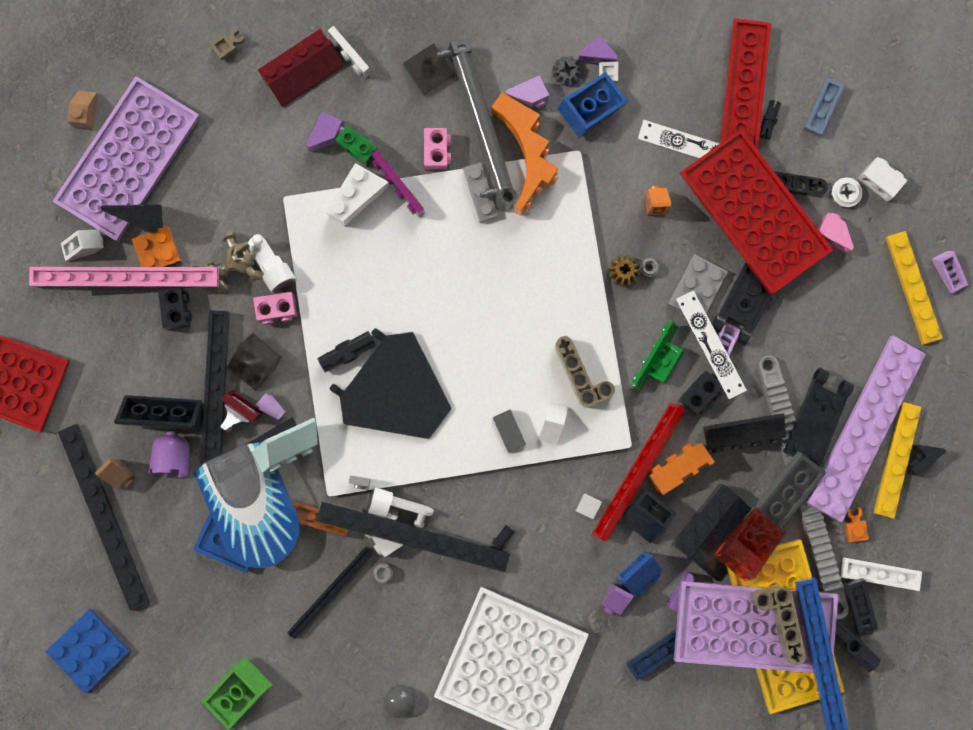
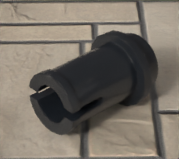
(503, 537)

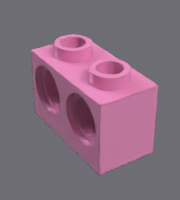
(432, 149)
(275, 302)

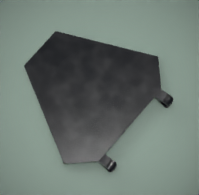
(395, 390)

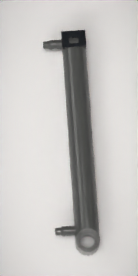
(460, 55)

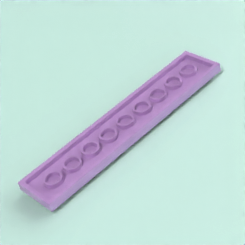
(866, 428)

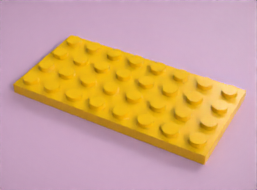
(780, 687)

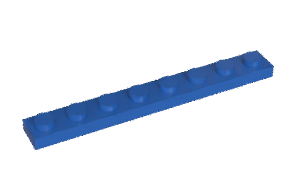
(821, 654)

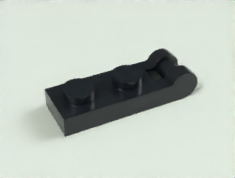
(860, 606)

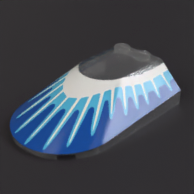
(249, 508)

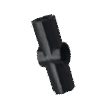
(346, 352)
(861, 652)

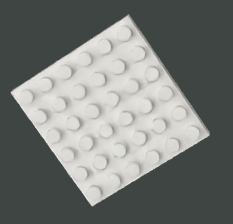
(510, 664)

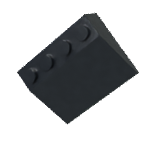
(744, 432)
(710, 528)

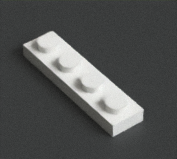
(881, 574)

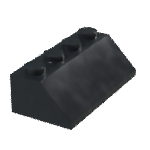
(160, 412)

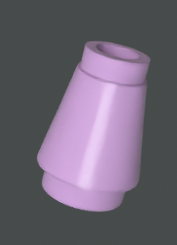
(270, 406)

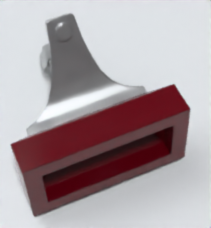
(238, 410)

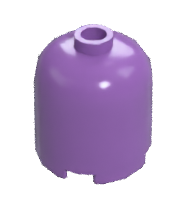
(170, 456)

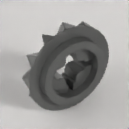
(562, 77)

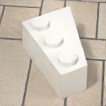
(355, 194)

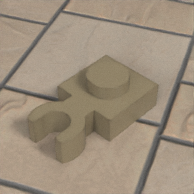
(225, 45)

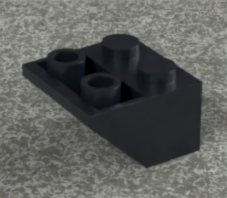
(648, 516)

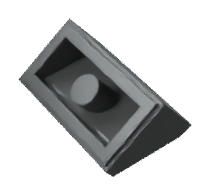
(509, 430)

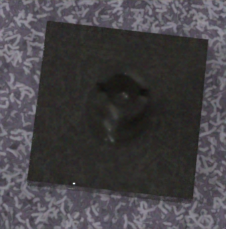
(428, 70)

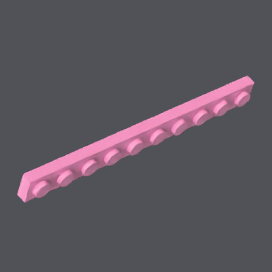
(124, 277)

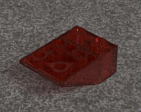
(750, 545)

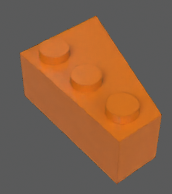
(679, 467)

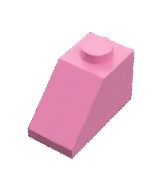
(836, 232)

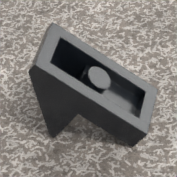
(927, 456)

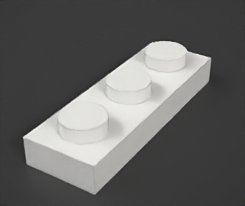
(348, 52)

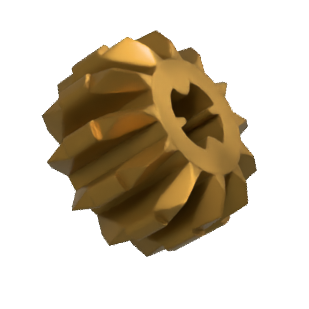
(618, 265)

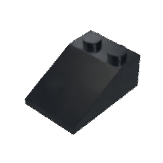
(140, 215)

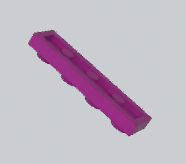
(402, 190)

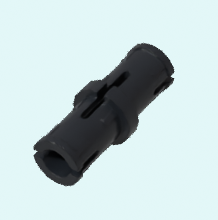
(770, 119)

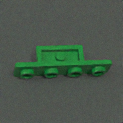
(661, 360)

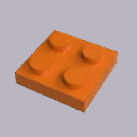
(156, 249)

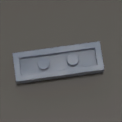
(823, 107)

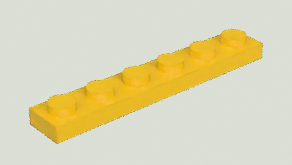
(913, 287)
(897, 460)

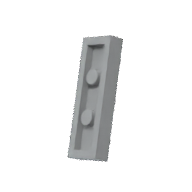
(478, 183)

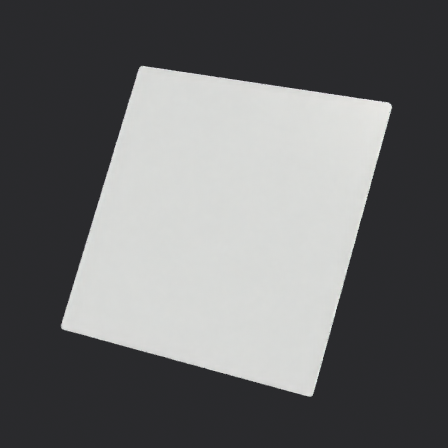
(483, 310)

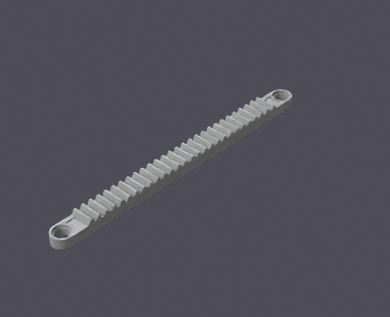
(811, 518)

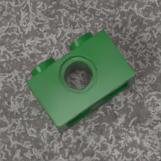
(356, 146)

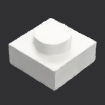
(610, 68)

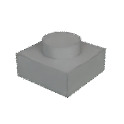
(359, 482)

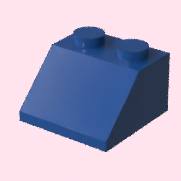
(639, 574)

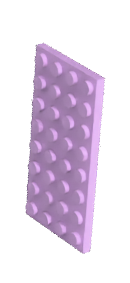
(127, 156)
(726, 629)

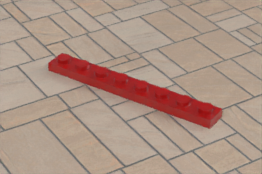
(638, 471)

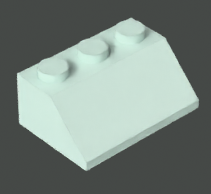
(286, 446)

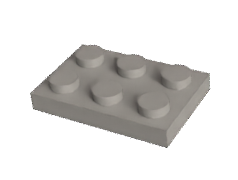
(702, 278)

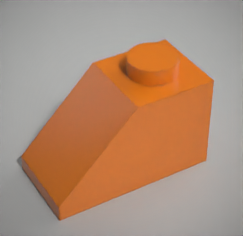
(657, 201)

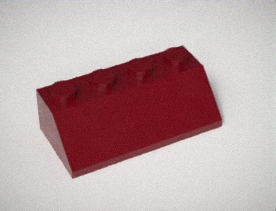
(301, 67)

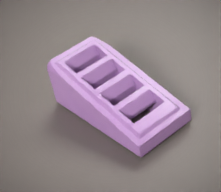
(944, 273)
(732, 329)

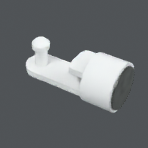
(276, 273)
(380, 503)

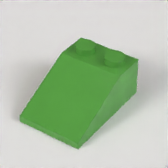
(236, 693)

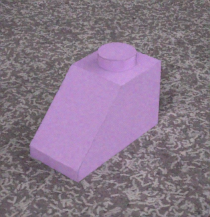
(530, 93)

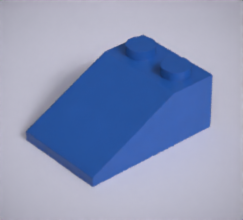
(592, 104)

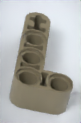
(580, 370)
(783, 626)

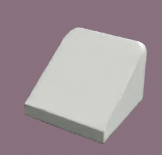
(588, 506)

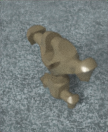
(237, 260)

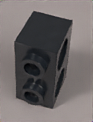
(169, 310)
(698, 391)

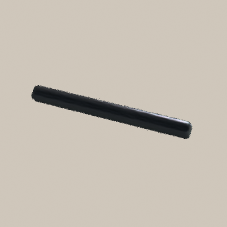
(330, 592)

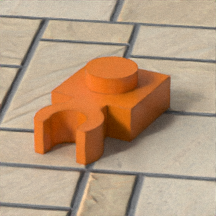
(856, 529)

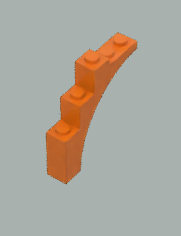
(524, 125)

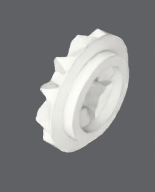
(851, 186)

